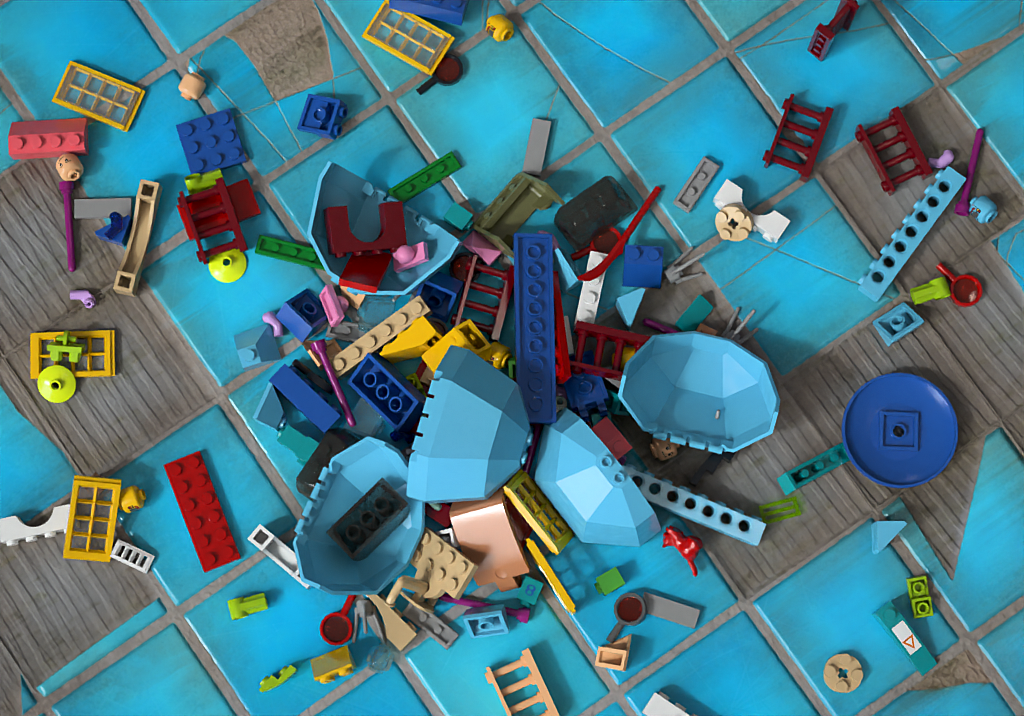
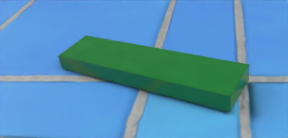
(425, 178)
(288, 252)

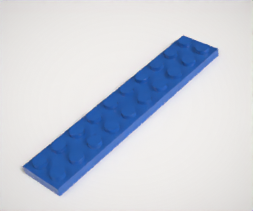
(535, 325)

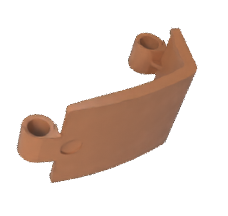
(490, 541)

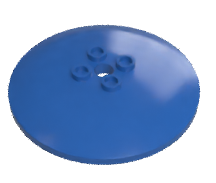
(927, 426)

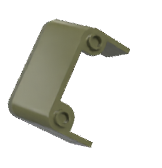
(513, 208)

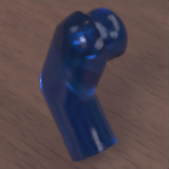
(407, 436)

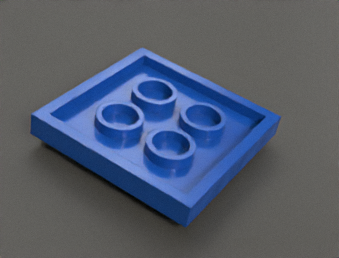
(211, 142)

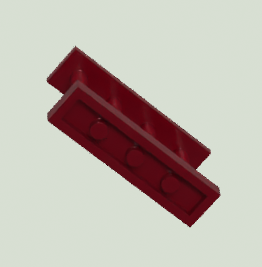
(824, 34)
(904, 136)
(810, 151)
(225, 207)
(502, 294)
(603, 335)

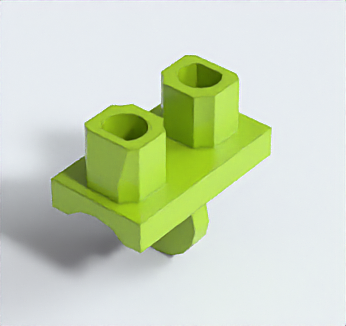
(57, 348)

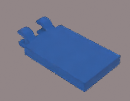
(586, 390)

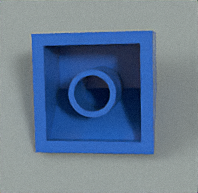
(642, 266)
(441, 294)
(303, 315)

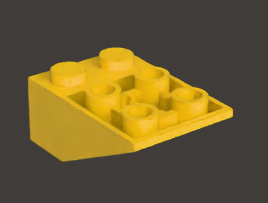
(463, 335)
(413, 341)
(333, 664)

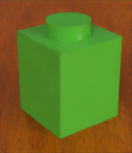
(609, 582)

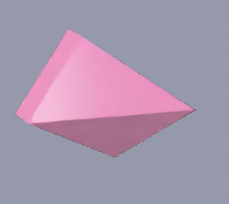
(483, 248)

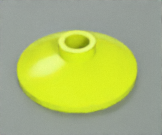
(230, 272)
(60, 375)

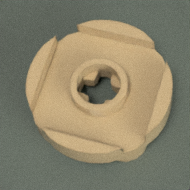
(729, 231)
(844, 662)

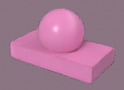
(408, 257)
(333, 305)

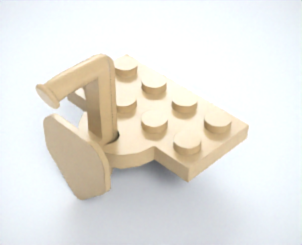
(439, 571)

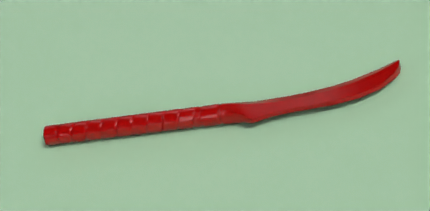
(618, 248)

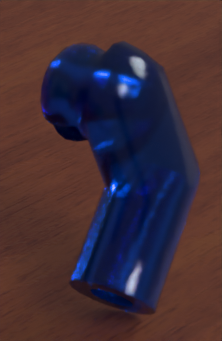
(116, 225)

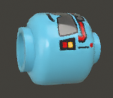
(983, 209)

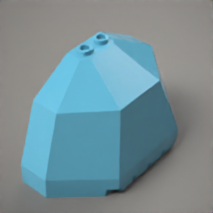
(343, 188)
(687, 376)
(472, 432)
(343, 484)
(591, 486)

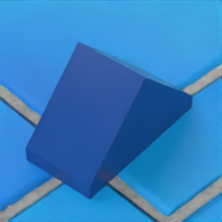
(121, 237)

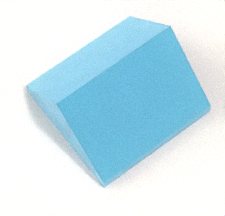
(566, 270)
(628, 306)
(897, 323)
(884, 532)
(486, 621)

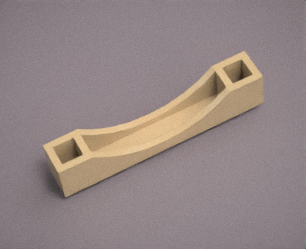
(143, 221)
(372, 341)
(396, 629)

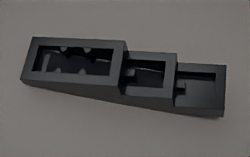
(710, 465)

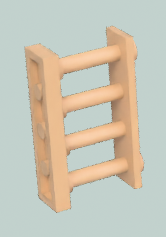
(533, 678)

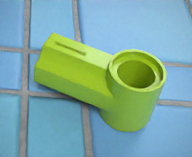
(199, 182)
(935, 289)
(242, 607)

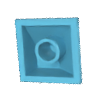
(257, 347)
(270, 410)

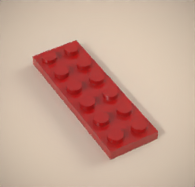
(202, 511)

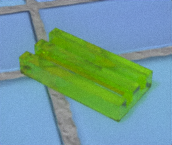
(795, 506)

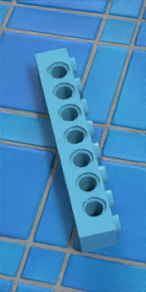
(953, 182)
(754, 525)

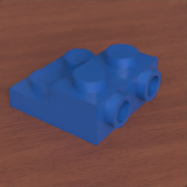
(323, 116)

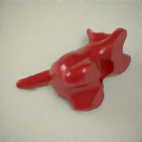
(686, 545)

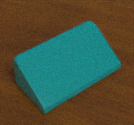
(694, 314)

